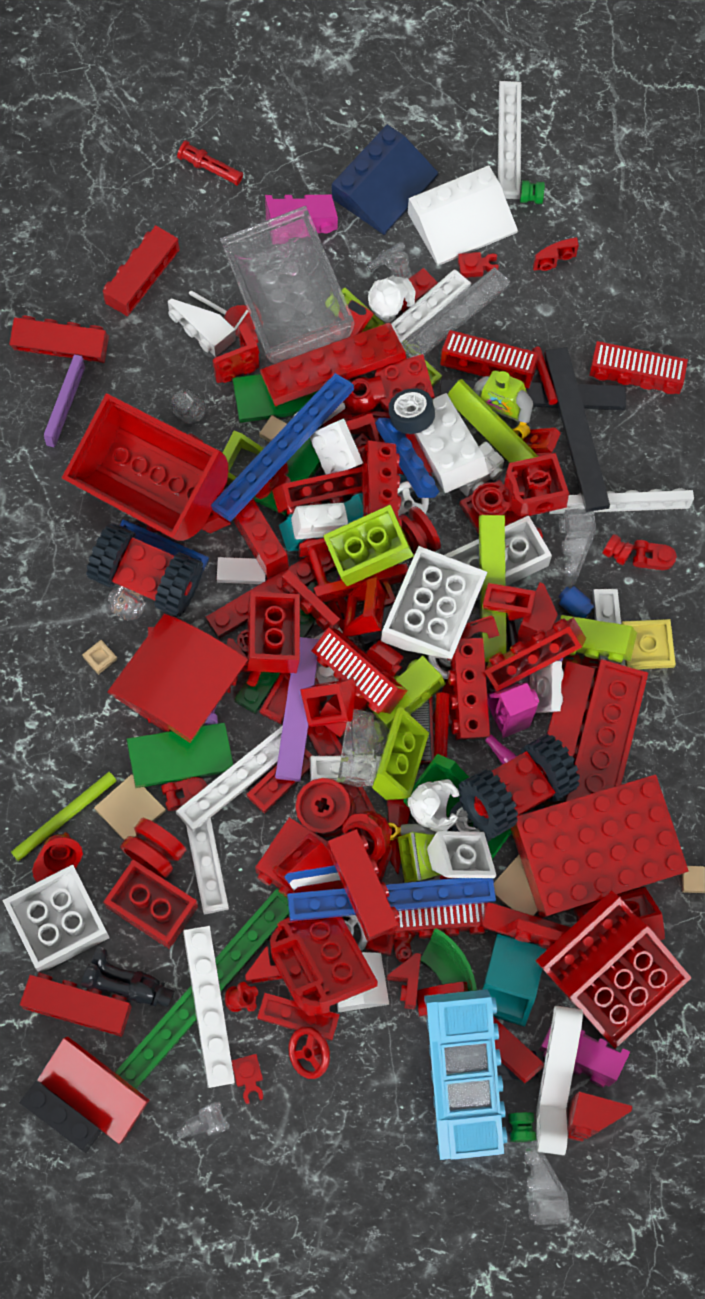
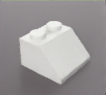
(461, 855)
(374, 997)

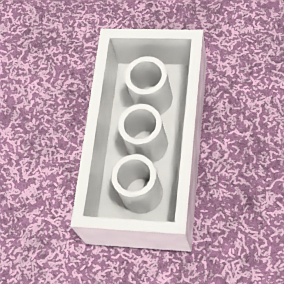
(451, 447)
(523, 556)

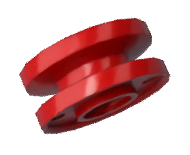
(419, 530)

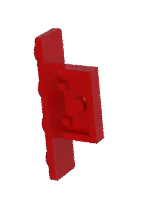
(522, 925)

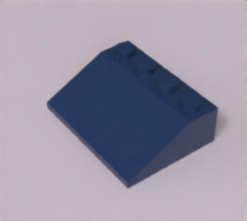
(383, 180)

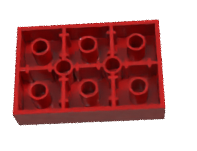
(598, 845)

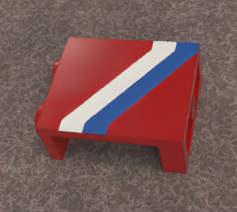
(309, 867)

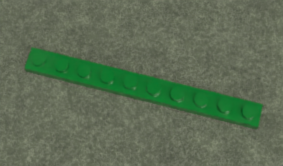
(183, 1013)

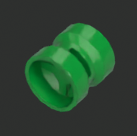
(526, 192)
(522, 1133)

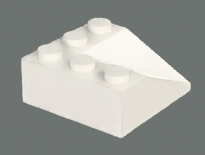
(55, 919)

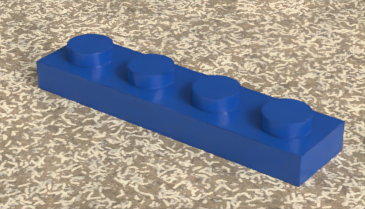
(409, 461)

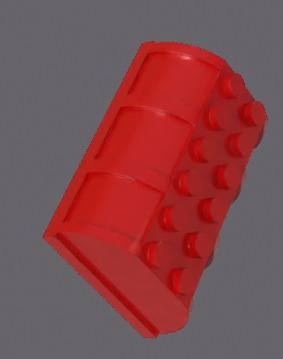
(148, 469)

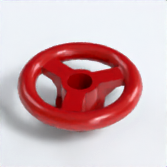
(314, 1051)

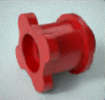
(241, 997)

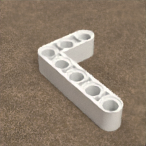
(556, 1080)

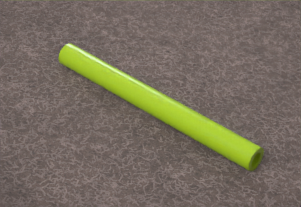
(63, 816)

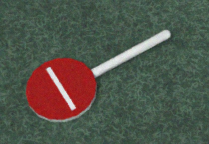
(234, 316)

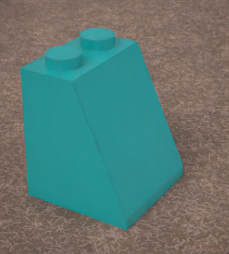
(513, 978)

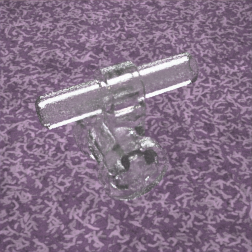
(394, 260)
(209, 1120)

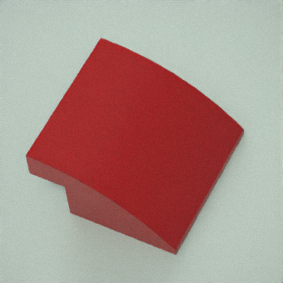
(178, 677)
(613, 969)

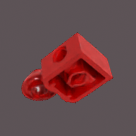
(388, 382)
(529, 489)

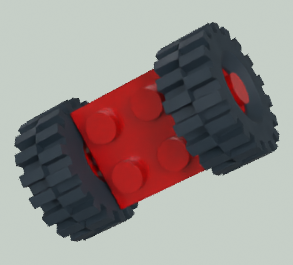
(144, 569)
(536, 775)

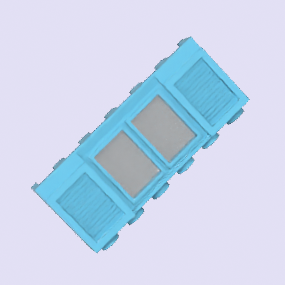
(466, 1074)

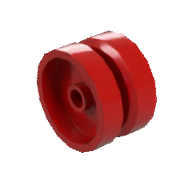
(315, 797)
(153, 847)

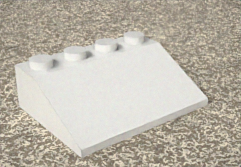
(462, 215)
(433, 604)

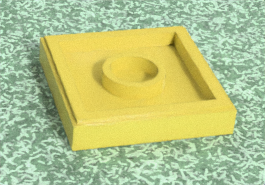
(652, 645)

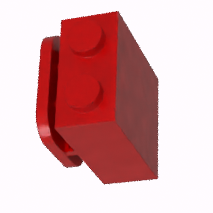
(286, 840)

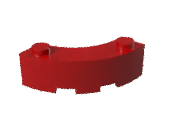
(385, 657)

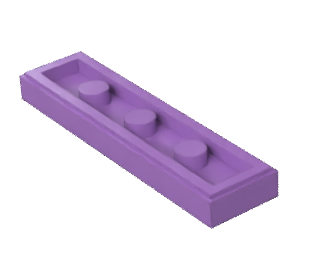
(64, 401)

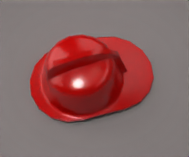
(57, 854)

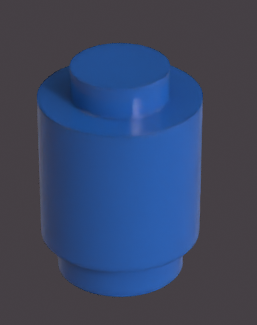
(575, 602)

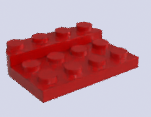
(320, 962)

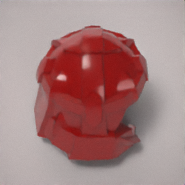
(375, 830)

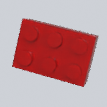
(273, 632)
(151, 904)

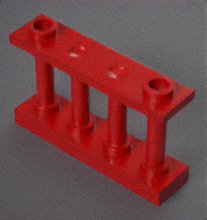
(331, 591)

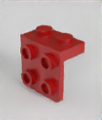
(240, 361)

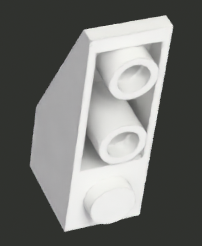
(206, 326)

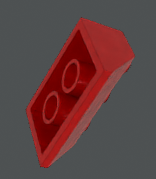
(640, 904)
(592, 1114)

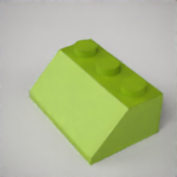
(368, 545)
(400, 757)

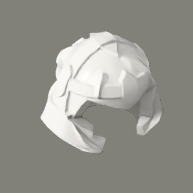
(388, 295)
(430, 802)

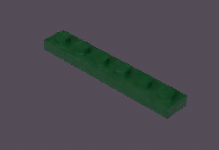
(253, 697)

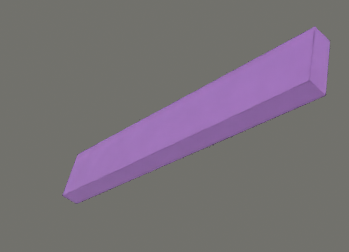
(295, 720)

